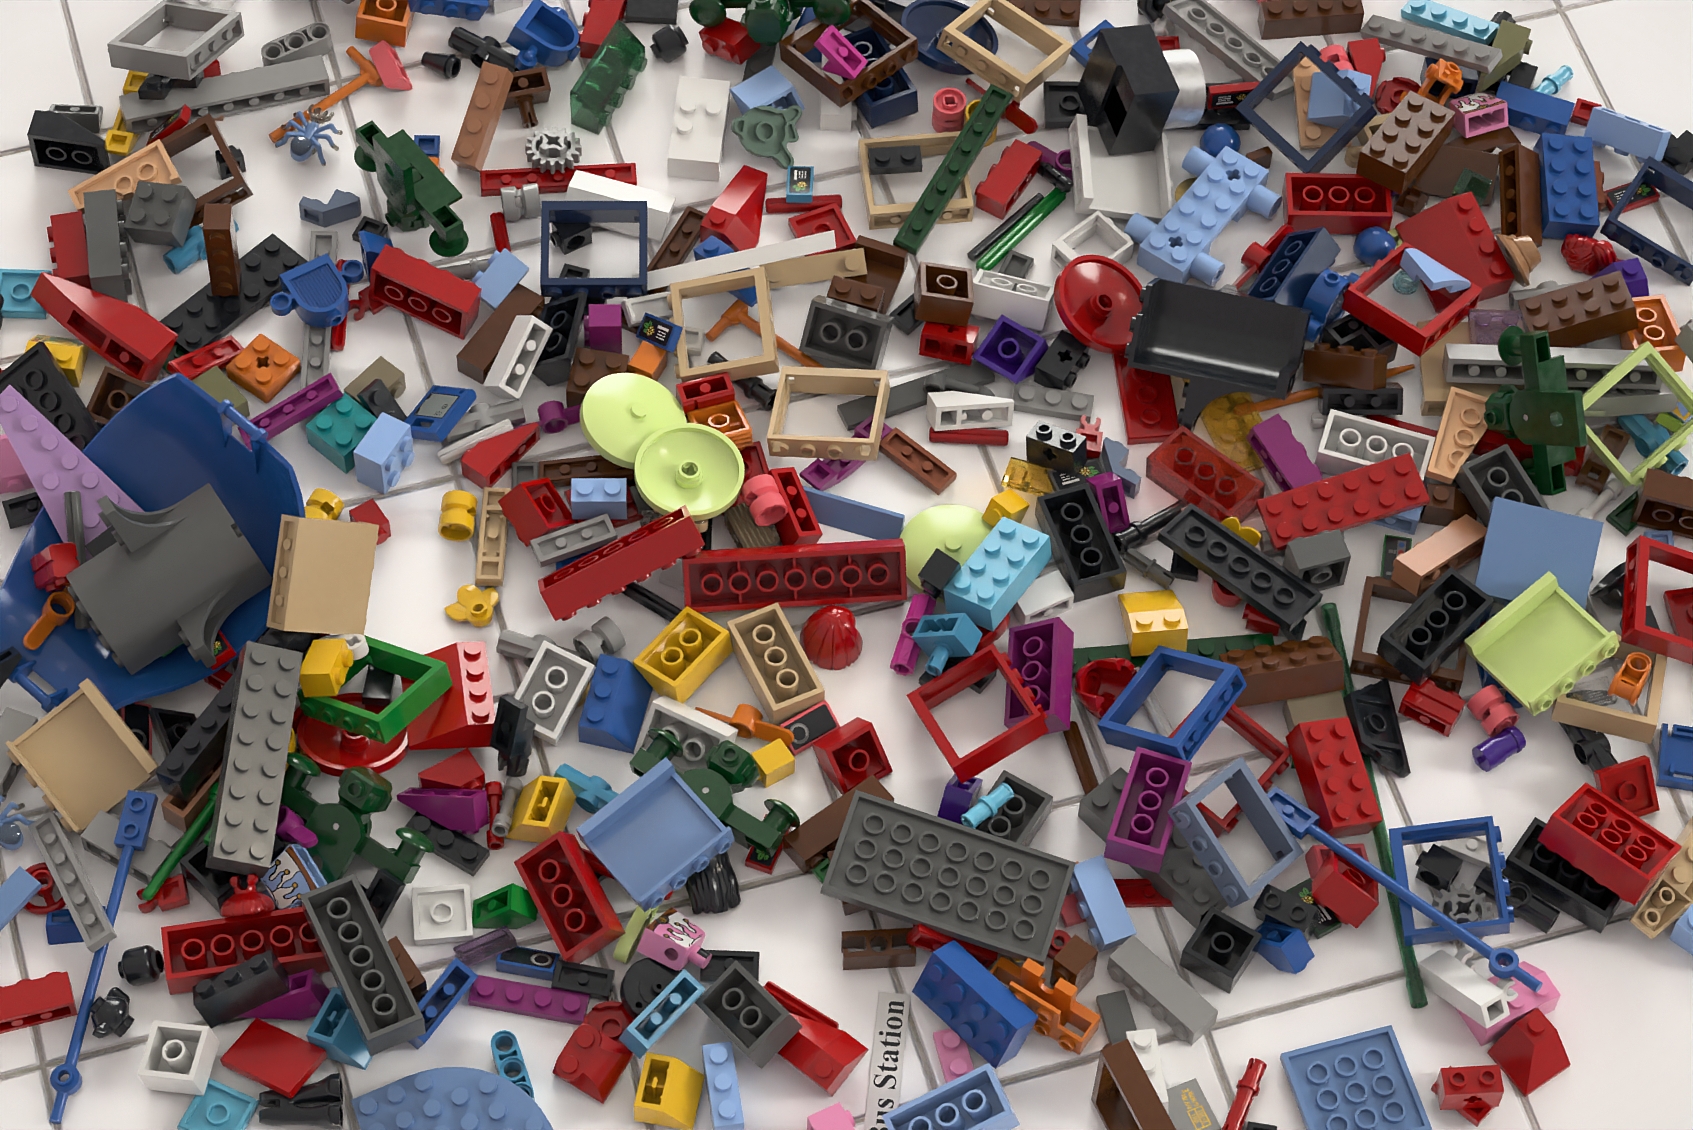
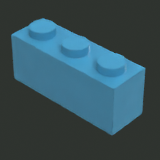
(662, 1014)

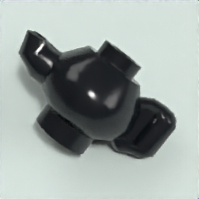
(111, 1014)

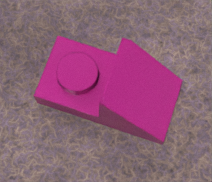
(841, 54)

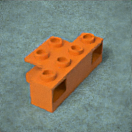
(1051, 1006)

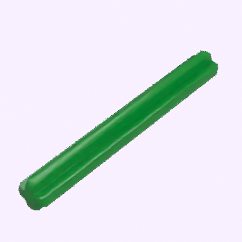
(1021, 230)

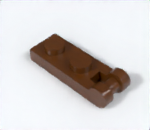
(1615, 442)

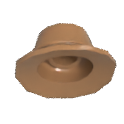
(1520, 255)

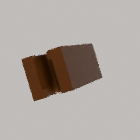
(872, 959)

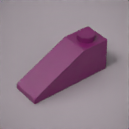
(451, 808)
(302, 1002)

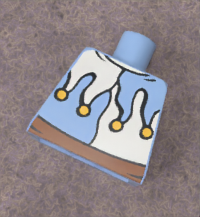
(291, 876)

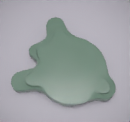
(767, 132)

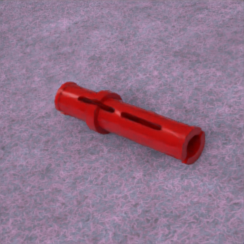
(1247, 1090)

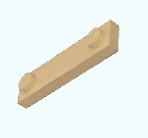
(816, 268)
(492, 539)

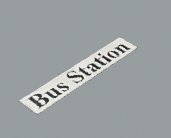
(886, 1058)

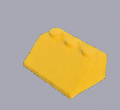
(684, 655)

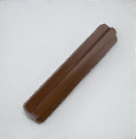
(1080, 758)

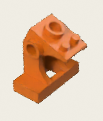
(1446, 73)

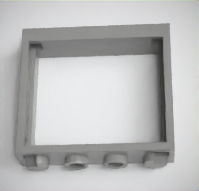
(221, 27)

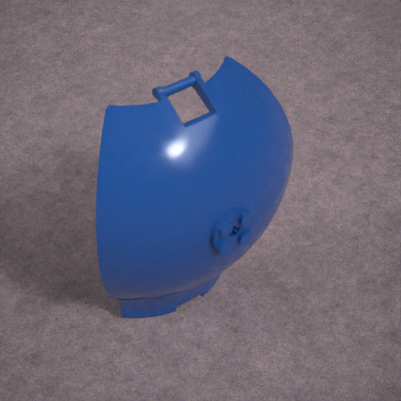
(158, 454)

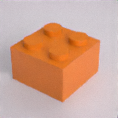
(384, 21)

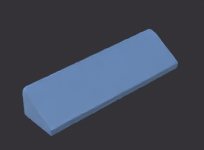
(855, 515)

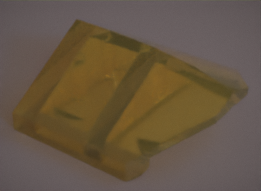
(1026, 477)

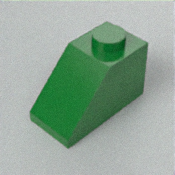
(507, 907)

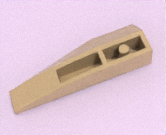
(1670, 893)

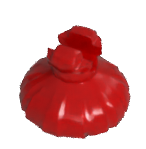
(246, 900)

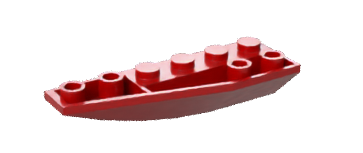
(107, 326)

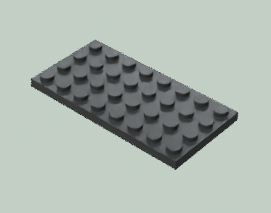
(948, 878)

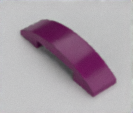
(830, 472)

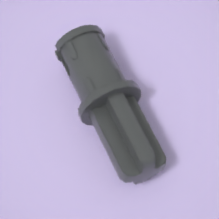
(1149, 568)

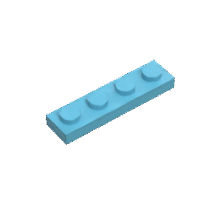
(1450, 21)

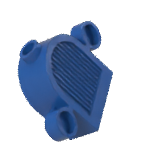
(544, 37)
(317, 291)
(1326, 301)

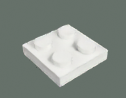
(442, 914)

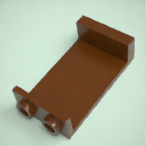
(884, 266)

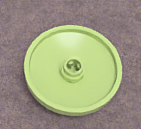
(624, 412)
(689, 468)
(950, 528)

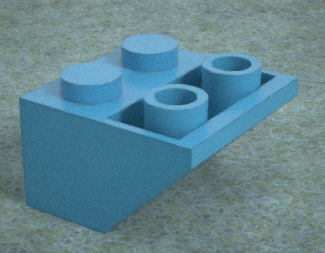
(337, 1033)

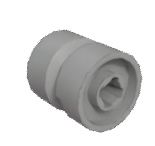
(529, 198)
(603, 639)

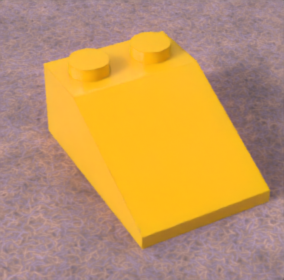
(1153, 620)

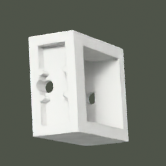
(1062, 249)

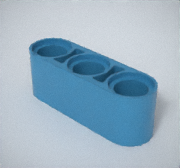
(510, 1060)

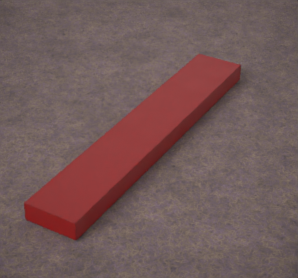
(493, 180)

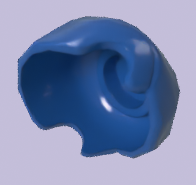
(1218, 137)
(1373, 244)

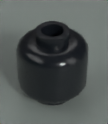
(669, 43)
(141, 965)

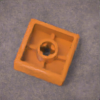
(263, 368)
(727, 419)

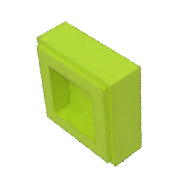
(1669, 422)

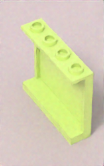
(1541, 645)

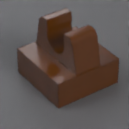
(1411, 201)

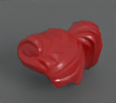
(1587, 254)

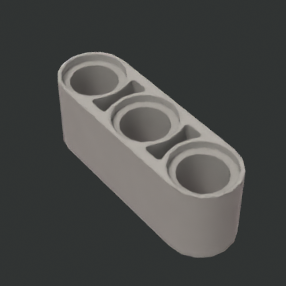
(305, 42)

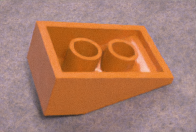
(1657, 327)

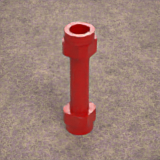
(494, 796)

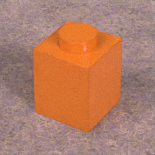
(648, 361)

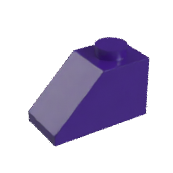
(959, 798)

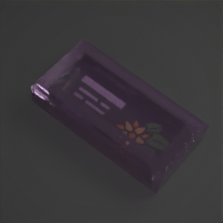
(485, 946)

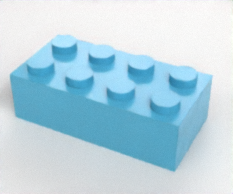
(998, 573)

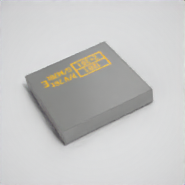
(1190, 1108)

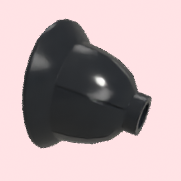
(1611, 587)

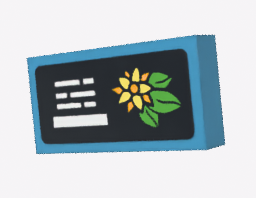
(800, 184)

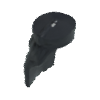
(714, 887)

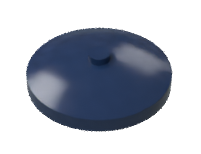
(926, 22)

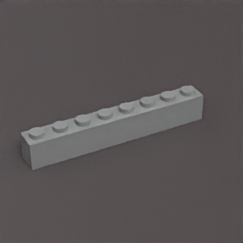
(231, 94)
(1583, 367)

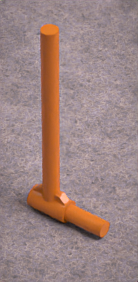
(368, 75)
(737, 314)

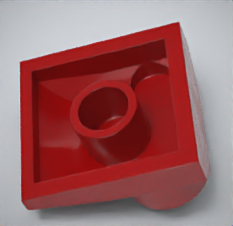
(592, 1062)

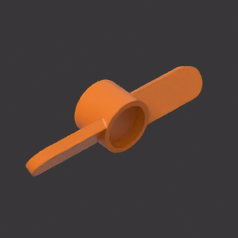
(49, 619)
(750, 724)

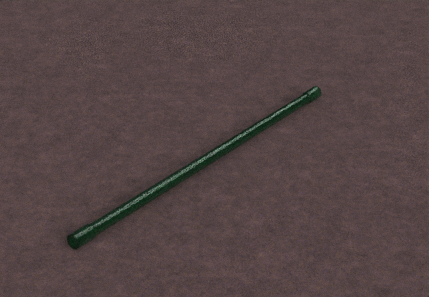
(1414, 983)

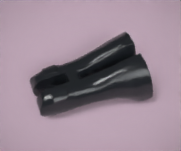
(325, 1092)

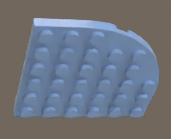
(449, 1101)

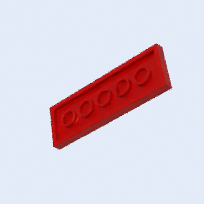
(1343, 501)

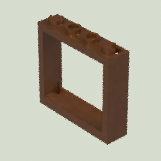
(805, 37)
(225, 193)
(1374, 665)
(1125, 1093)

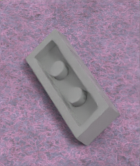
(1052, 402)
(573, 540)

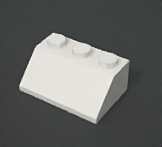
(1025, 306)
(690, 727)

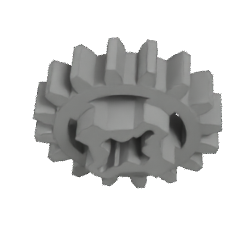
(553, 150)
(1462, 902)

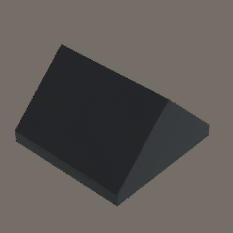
(170, 727)

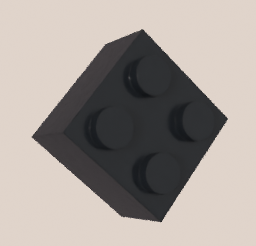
(1220, 949)

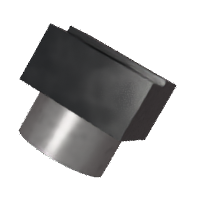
(1139, 89)

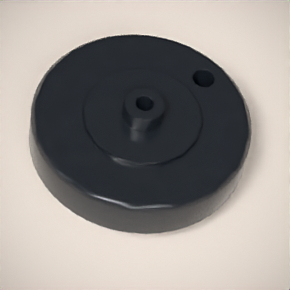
(643, 984)

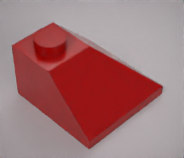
(1530, 1052)

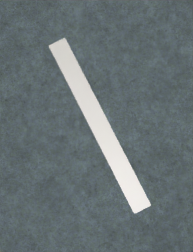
(741, 259)

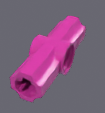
(907, 650)

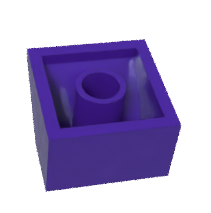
(1011, 350)

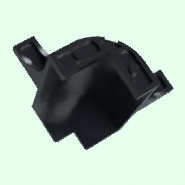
(1217, 342)

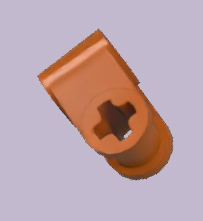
(1631, 677)

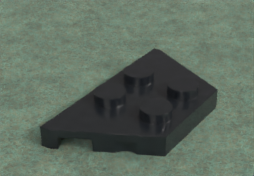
(1377, 726)

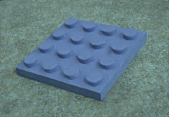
(1355, 1084)

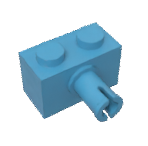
(946, 637)

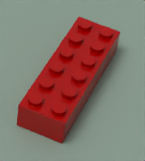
(621, 563)
(212, 946)

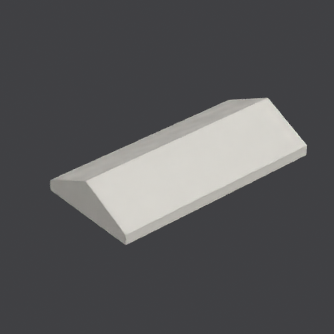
(597, 188)

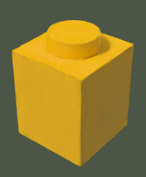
(1007, 505)
(774, 762)

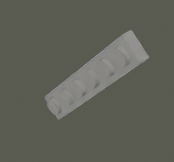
(1432, 43)
(72, 881)

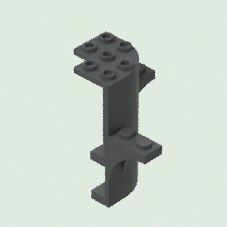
(167, 579)

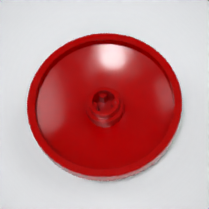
(1098, 301)
(338, 749)

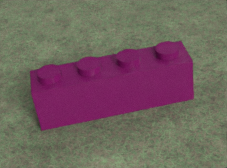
(1283, 454)

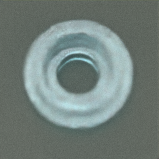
(1403, 277)

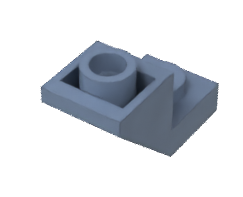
(340, 208)
(1115, 459)

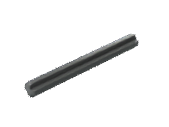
(75, 534)

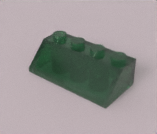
(607, 79)

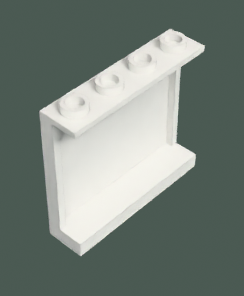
(1118, 183)

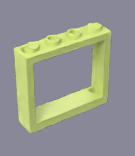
(1672, 381)

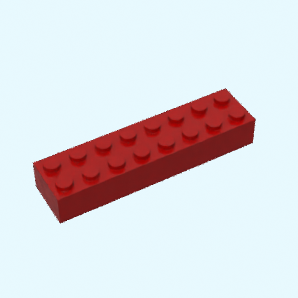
(795, 575)

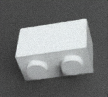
(1044, 599)

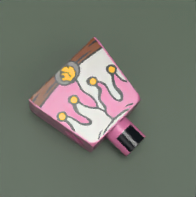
(1478, 114)
(674, 941)

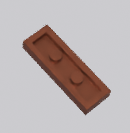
(917, 461)

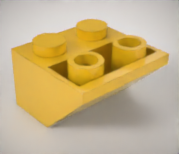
(541, 809)
(668, 1092)

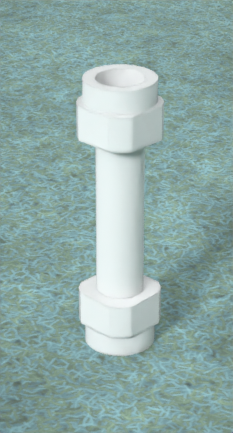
(1611, 490)

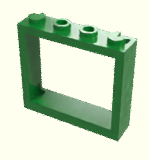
(431, 682)

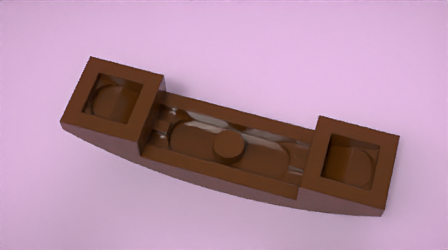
(1487, 142)

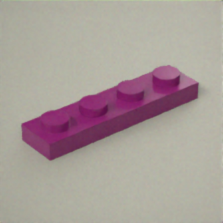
(296, 408)
(528, 1000)

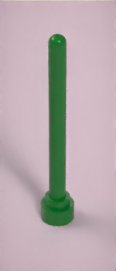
(182, 847)

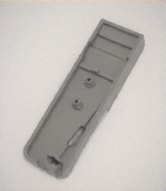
(1630, 401)

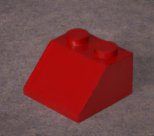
(535, 510)
(852, 755)
(1345, 890)

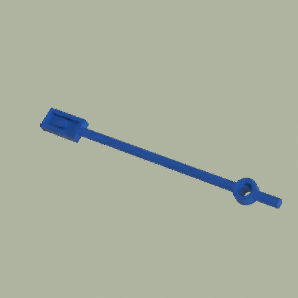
(1304, 821)
(130, 836)

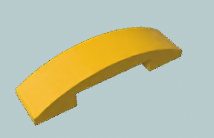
(117, 139)

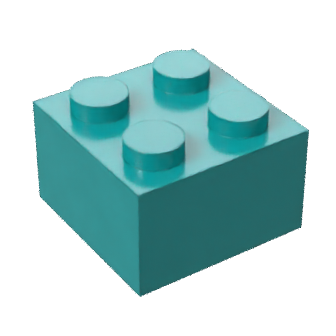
(339, 431)

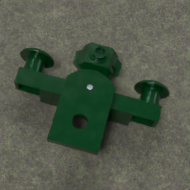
(769, 19)
(414, 188)
(1541, 413)
(727, 773)
(346, 826)

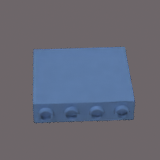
(1528, 543)
(655, 835)

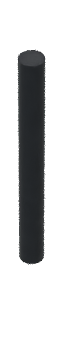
(1004, 228)

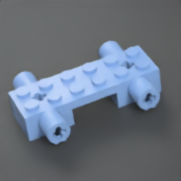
(1183, 238)

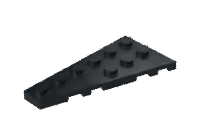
(47, 388)

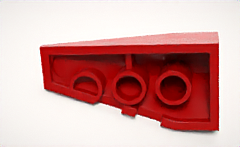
(738, 211)
(823, 1053)

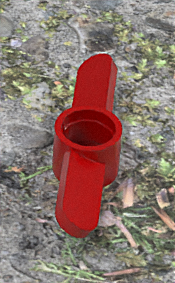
(1013, 113)
(1257, 256)

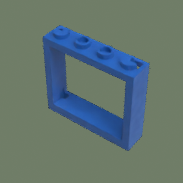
(1198, 724)
(1448, 831)

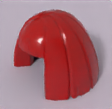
(831, 638)
(1102, 682)

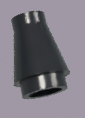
(444, 64)

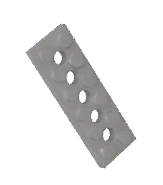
(1227, 42)

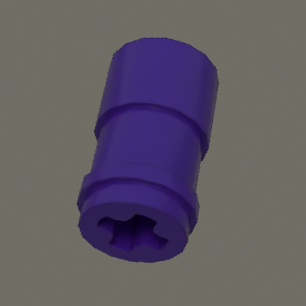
(1498, 748)

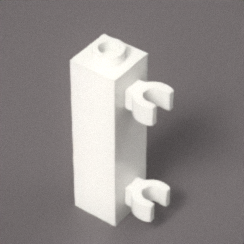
(1465, 989)

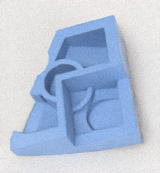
(1432, 273)

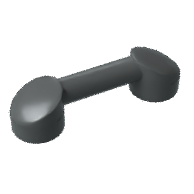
(939, 381)

